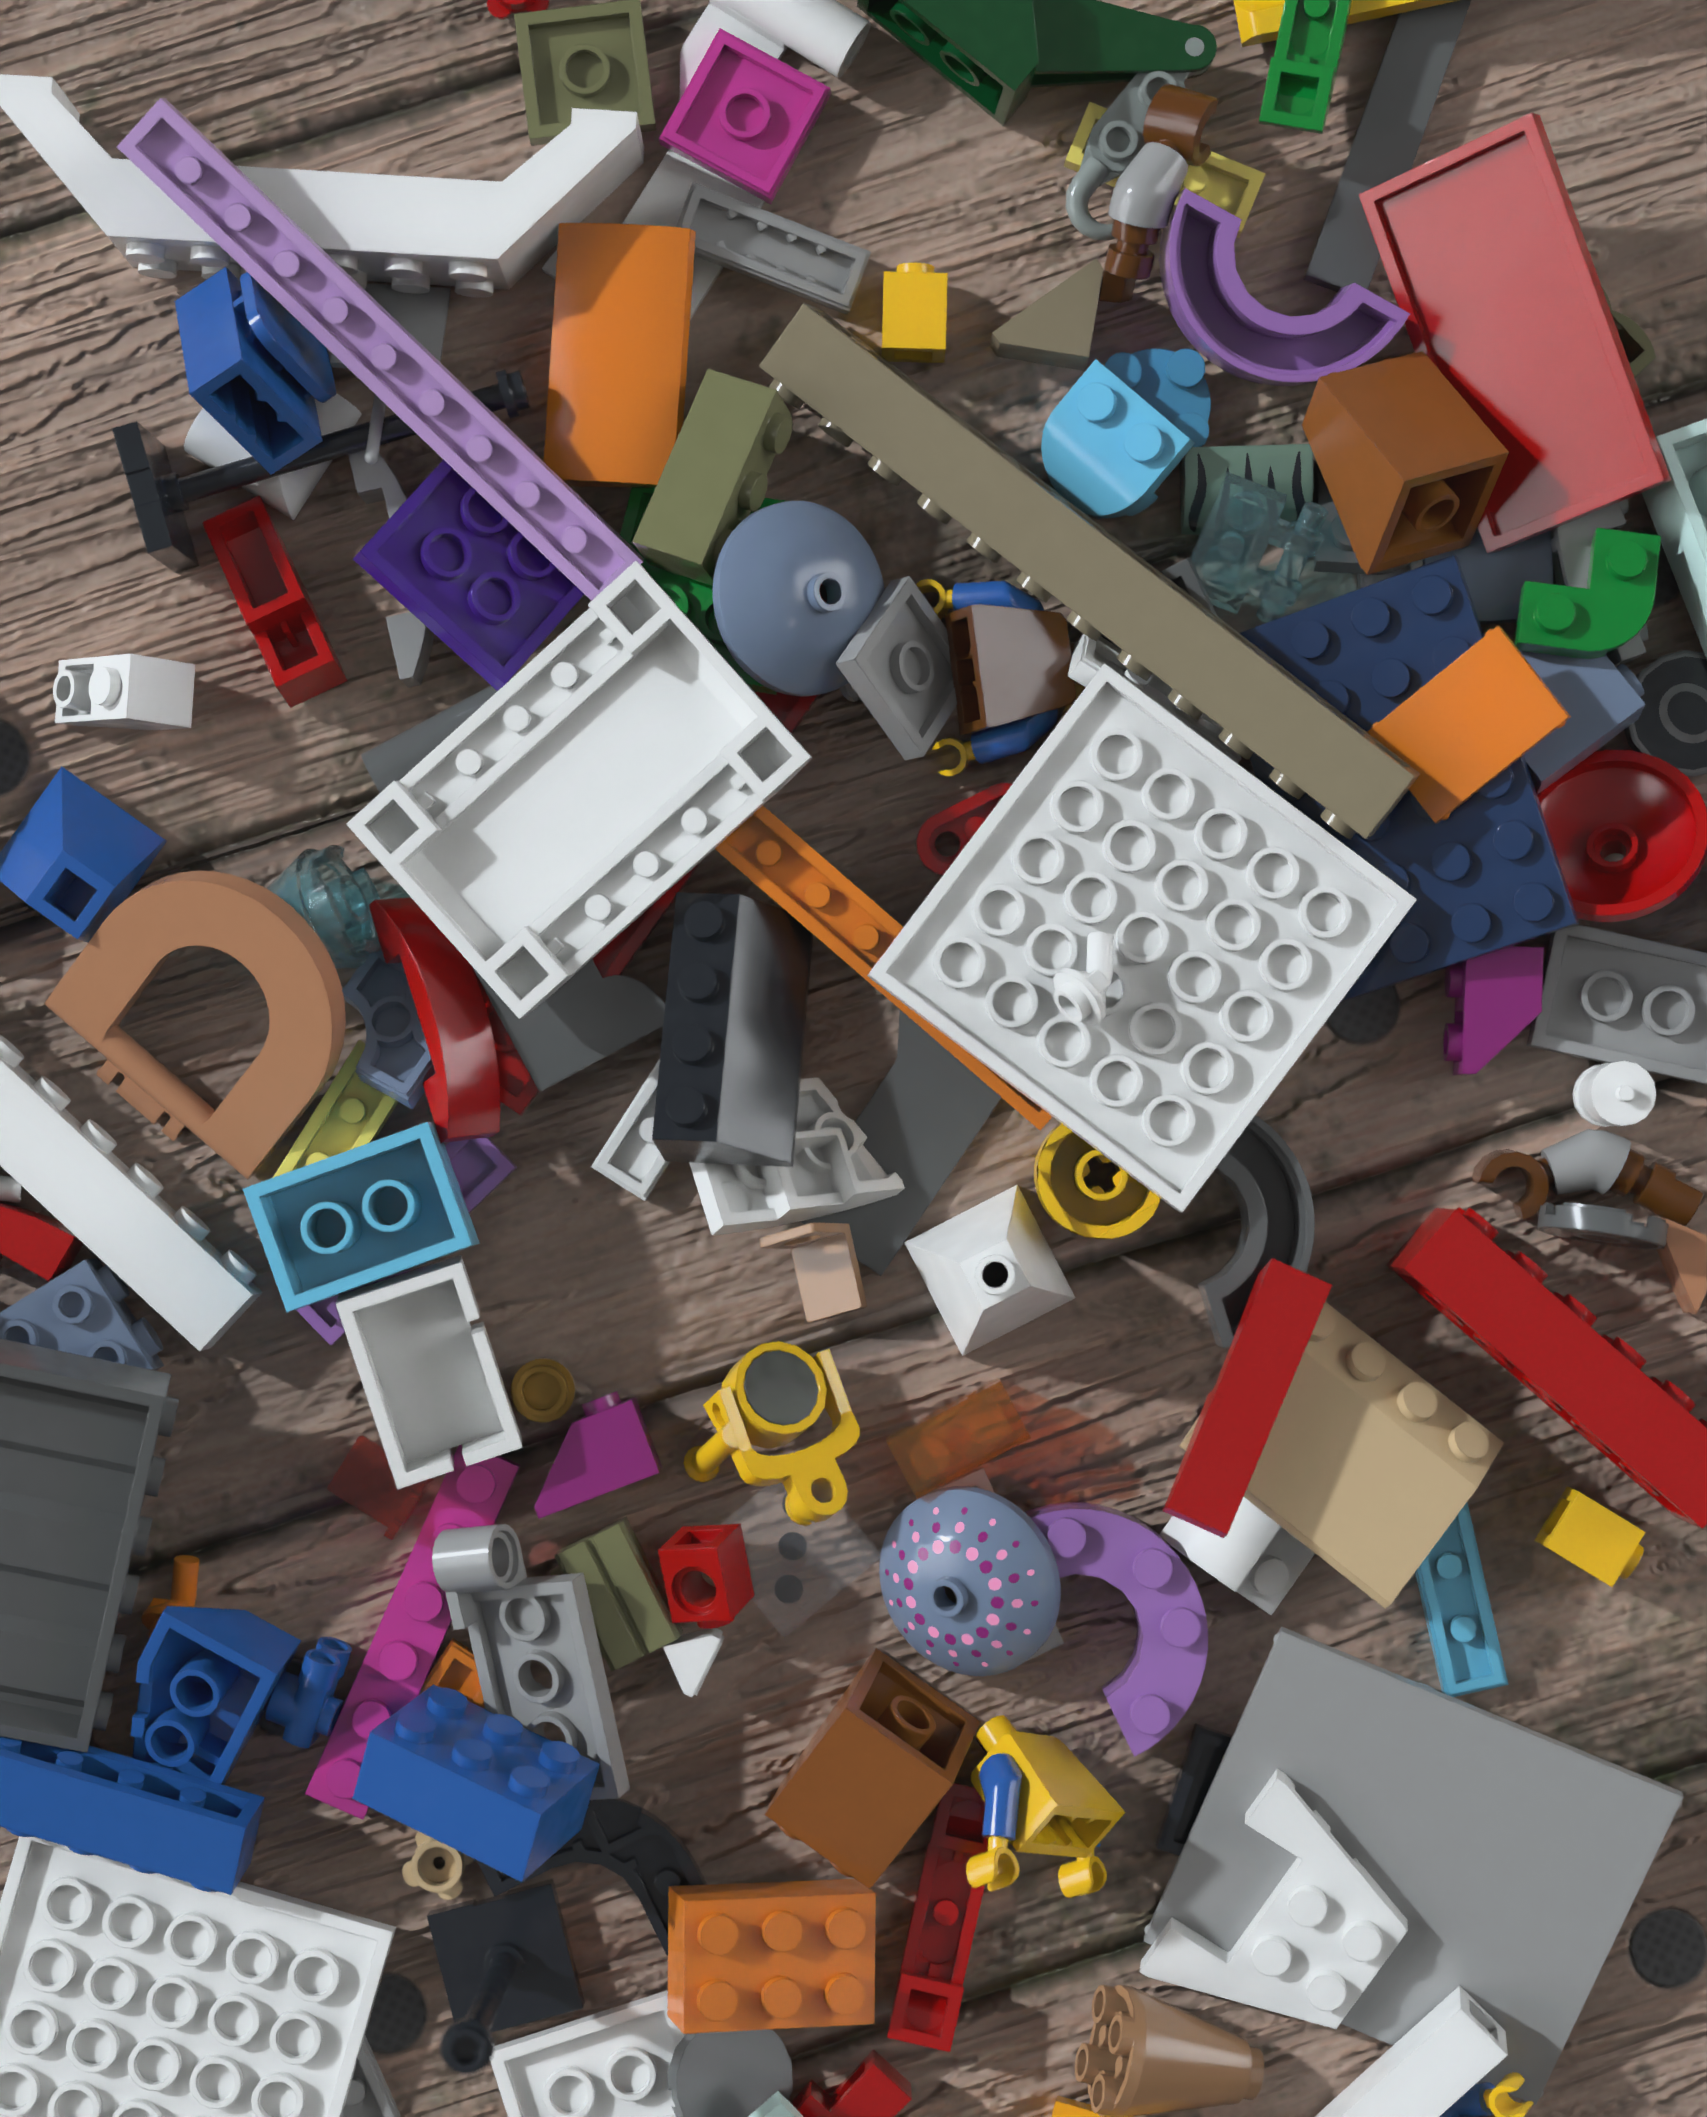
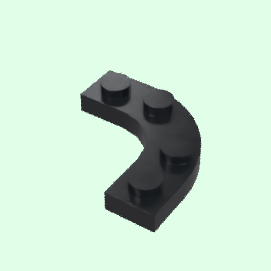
(629, 1844)

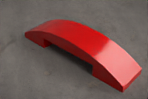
(452, 1017)
(940, 1925)

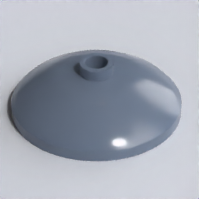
(772, 601)

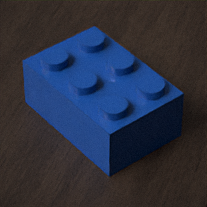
(476, 1781)

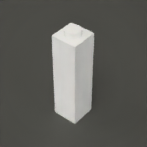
(1428, 2065)

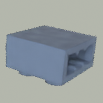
(1600, 704)
(84, 1316)

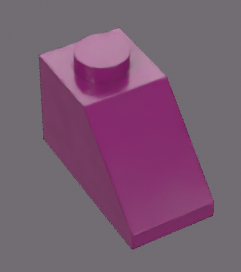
(599, 1454)

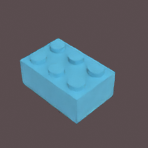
(361, 1216)

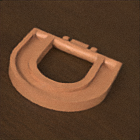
(283, 957)

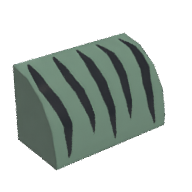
(1278, 467)

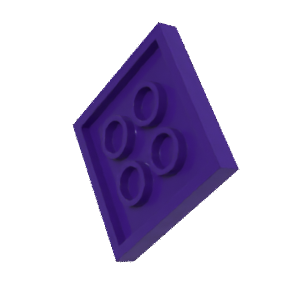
(469, 575)

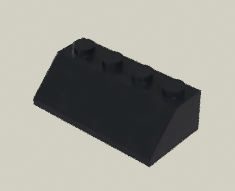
(732, 1032)

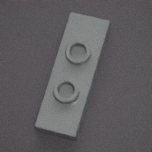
(773, 248)

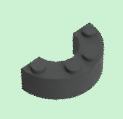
(1274, 1222)

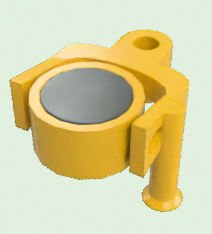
(769, 1403)

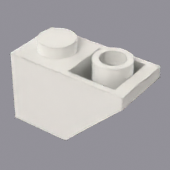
(124, 692)

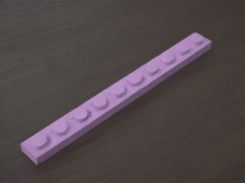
(377, 348)

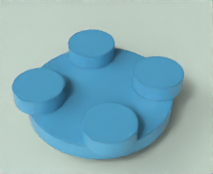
(1171, 385)

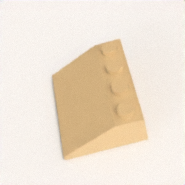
(1367, 1459)

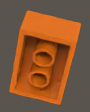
(771, 1955)

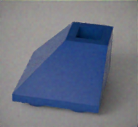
(77, 855)

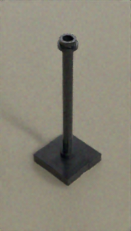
(163, 496)
(502, 1968)

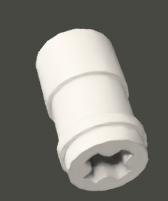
(1614, 1094)

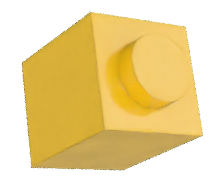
(914, 314)
(1592, 1537)

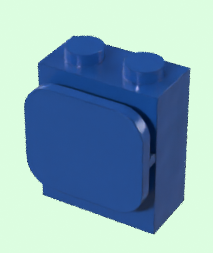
(254, 367)

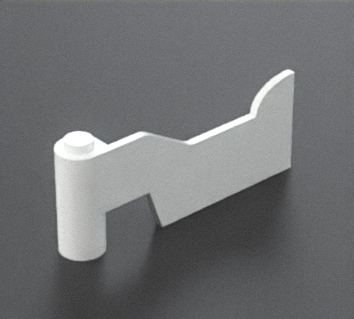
(813, 28)

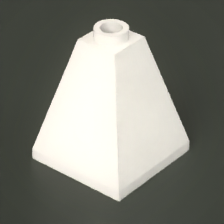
(960, 1248)

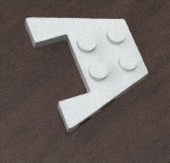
(1311, 1939)

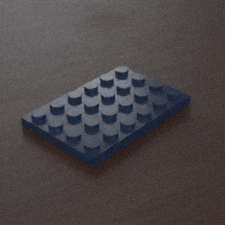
(1488, 868)

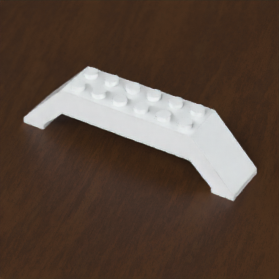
(369, 224)

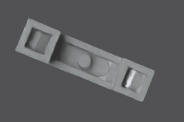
(408, 635)

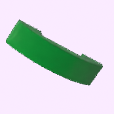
(1305, 64)

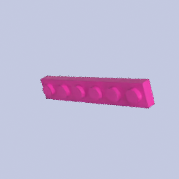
(409, 1629)

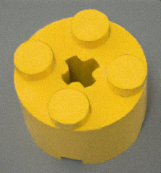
(1084, 1209)

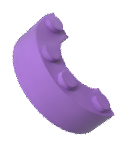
(1238, 330)
(1167, 1606)

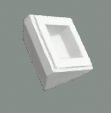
(693, 1657)

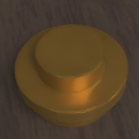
(543, 1390)

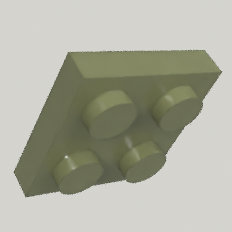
(583, 61)

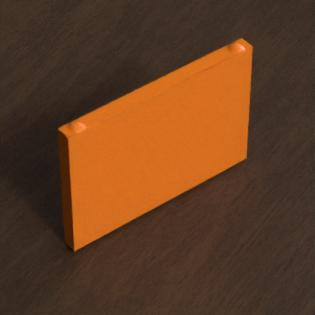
(1470, 723)

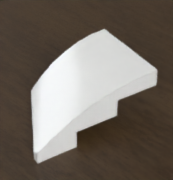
(827, 1174)

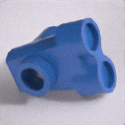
(306, 1701)

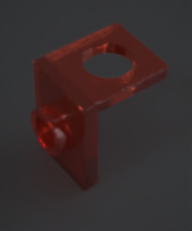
(369, 1486)

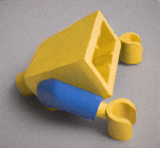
(1040, 1804)

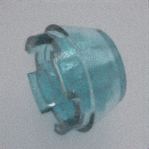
(332, 903)

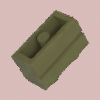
(623, 1593)

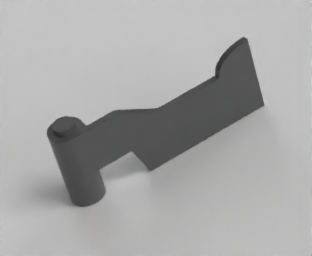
(585, 1015)
(920, 1130)

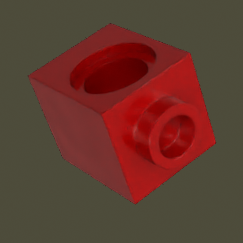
(720, 1555)

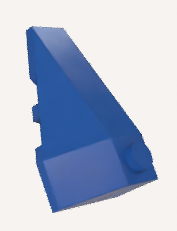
(206, 1688)

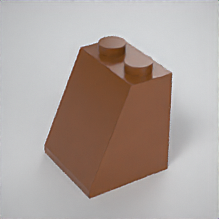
(1402, 459)
(873, 1769)

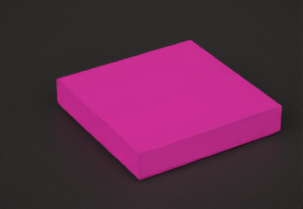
(745, 116)

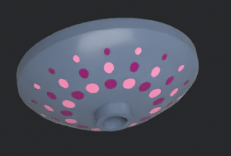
(993, 1564)

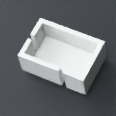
(428, 1371)

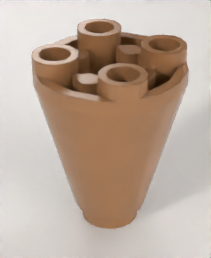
(1161, 2058)

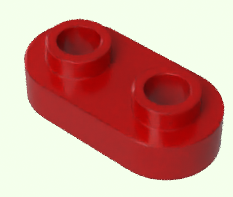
(961, 820)

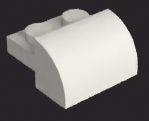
(1253, 1559)

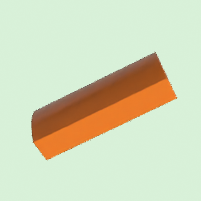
(618, 352)

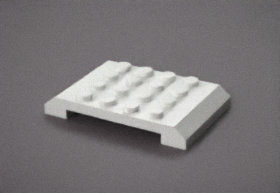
(580, 792)

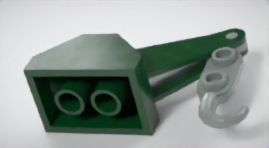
(1008, 46)

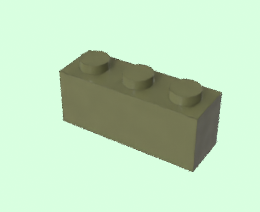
(713, 474)

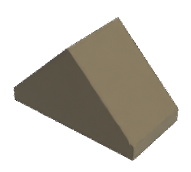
(1056, 326)

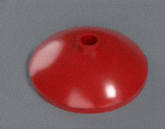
(1629, 808)

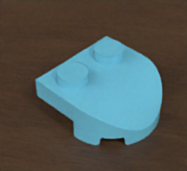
(1109, 446)

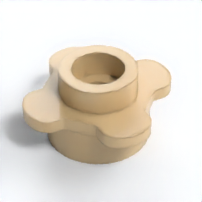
(423, 1873)

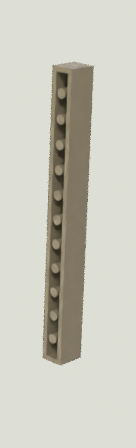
(1089, 572)

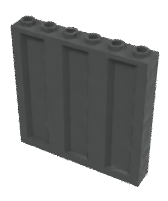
(71, 1505)

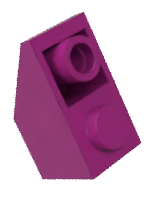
(1493, 1004)

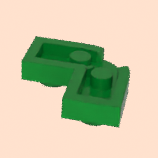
(1598, 617)

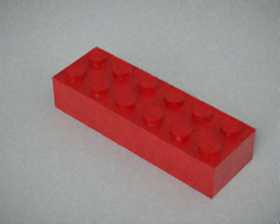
(1559, 1357)

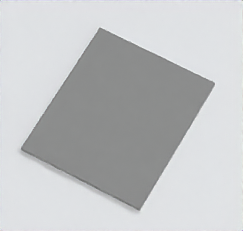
(1476, 1828)

